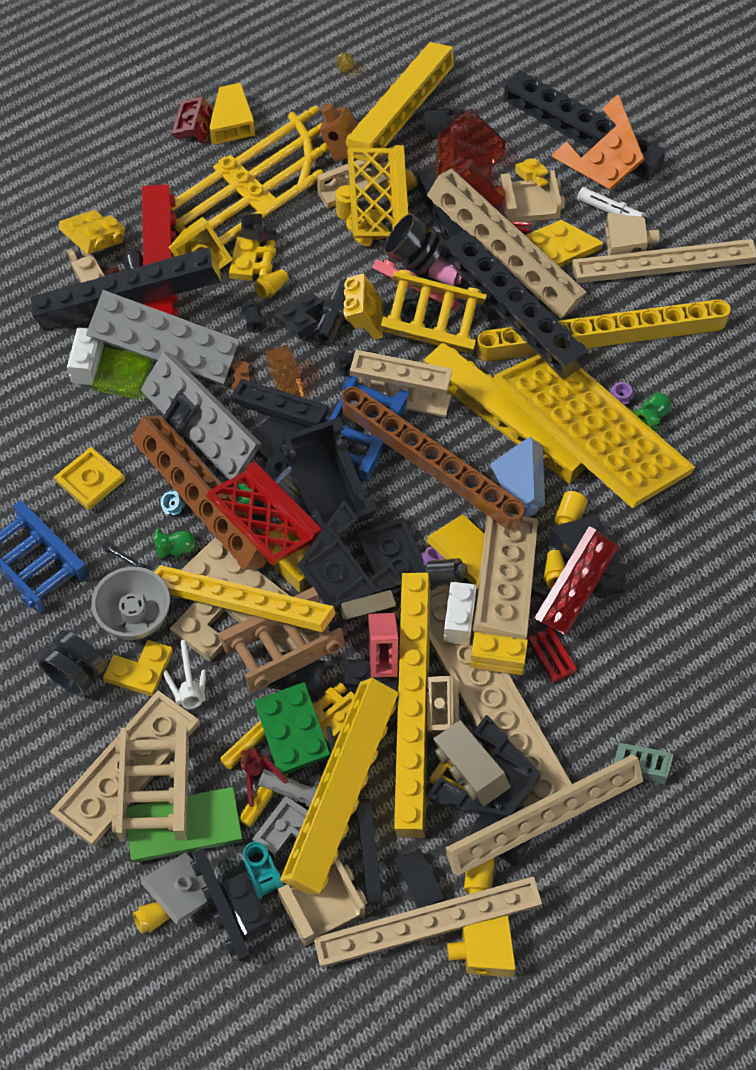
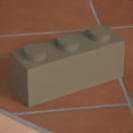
(471, 764)

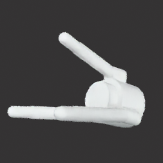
(190, 694)

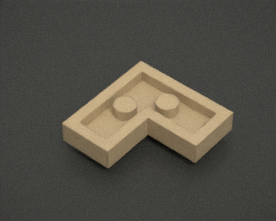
(196, 629)

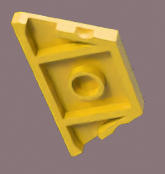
(564, 242)

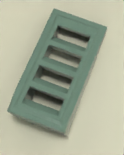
(665, 758)

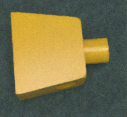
(485, 948)

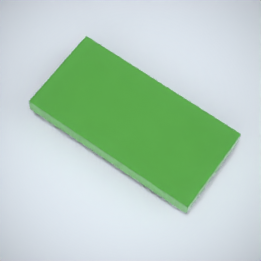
(210, 824)

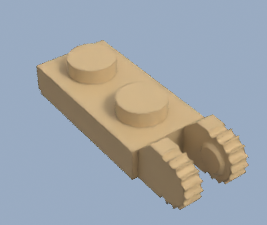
(86, 267)

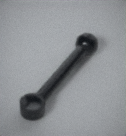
(108, 547)

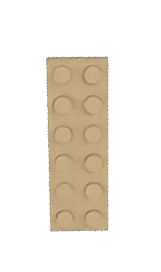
(220, 564)
(506, 579)
(94, 797)

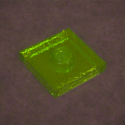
(121, 373)

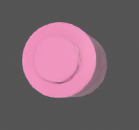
(444, 273)

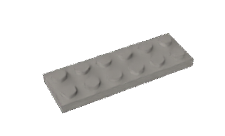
(152, 332)
(212, 426)

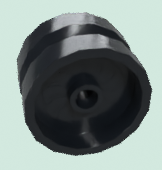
(71, 663)

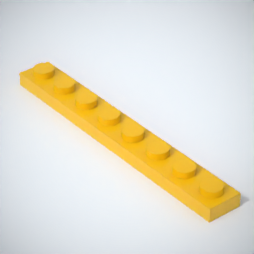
(247, 599)

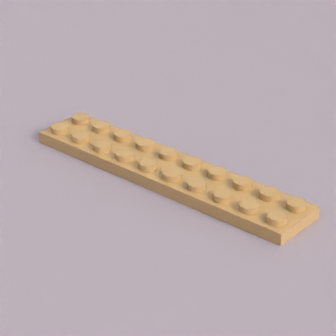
(496, 696)

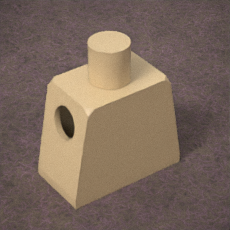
(628, 234)

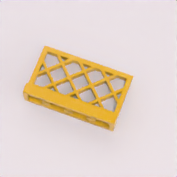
(397, 188)

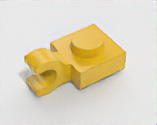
(532, 170)

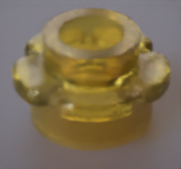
(344, 62)

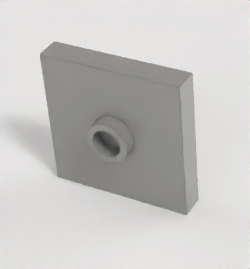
(176, 888)

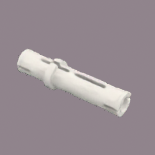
(606, 204)

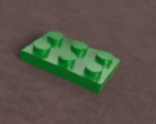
(292, 729)

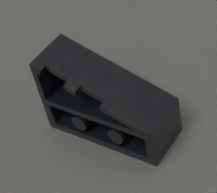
(566, 539)

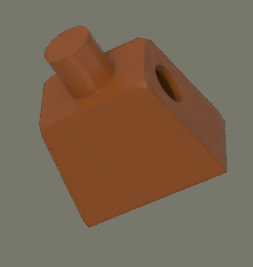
(335, 128)

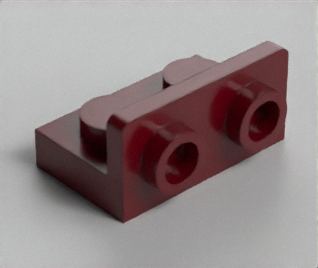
(193, 119)

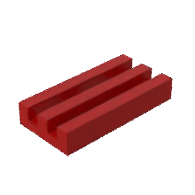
(542, 636)

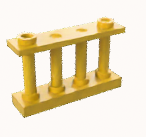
(439, 334)

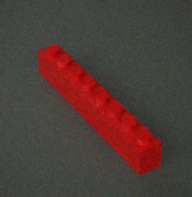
(158, 234)

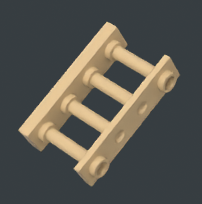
(423, 381)
(177, 795)

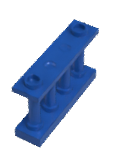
(396, 404)
(55, 550)

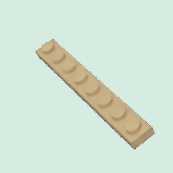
(664, 261)
(544, 815)
(427, 922)

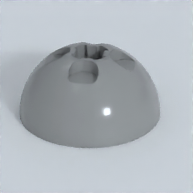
(127, 592)

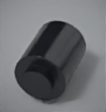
(446, 571)

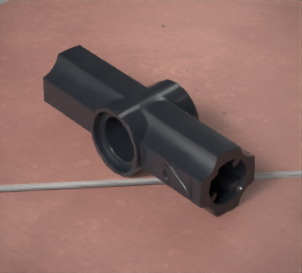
(332, 316)

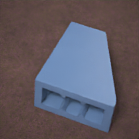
(522, 474)

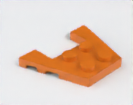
(612, 156)

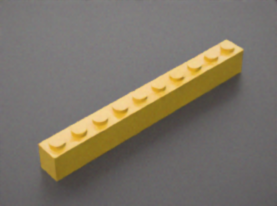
(412, 707)

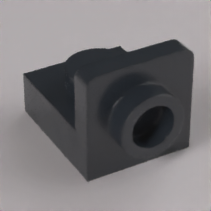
(254, 229)

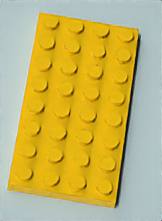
(595, 429)

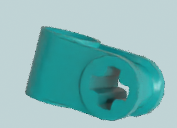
(262, 875)

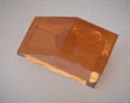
(284, 370)

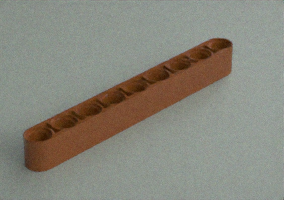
(437, 467)

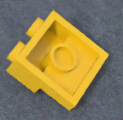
(93, 231)
(363, 305)

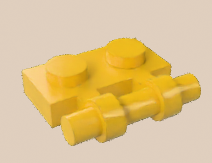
(245, 257)
(337, 713)

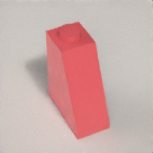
(383, 645)

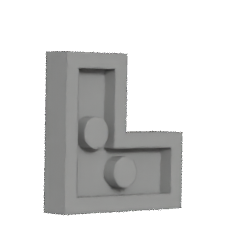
(281, 826)

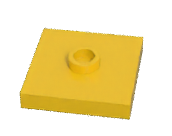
(89, 478)

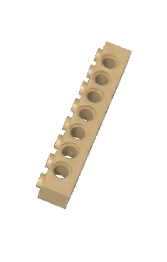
(506, 243)

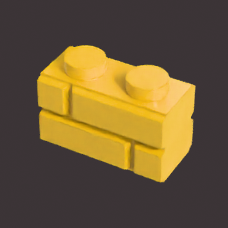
(498, 653)

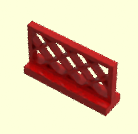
(278, 505)
(577, 581)

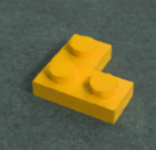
(141, 675)

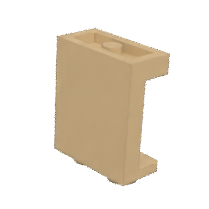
(529, 202)
(326, 911)

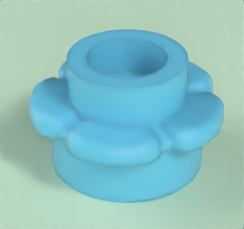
(166, 503)

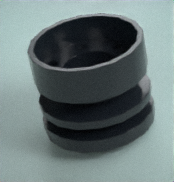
(414, 244)

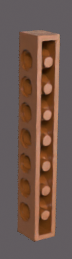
(192, 481)

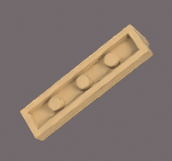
(328, 191)

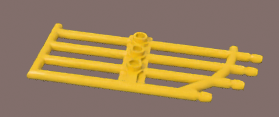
(245, 182)

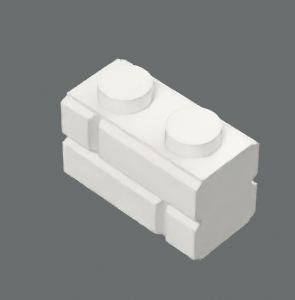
(84, 358)
(459, 613)

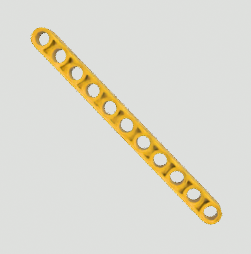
(615, 328)

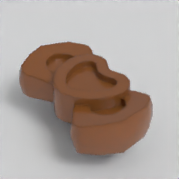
(240, 371)

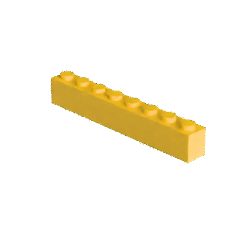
(402, 99)
(486, 400)
(339, 788)

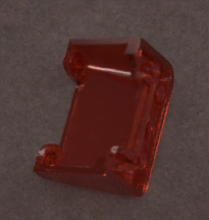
(470, 150)

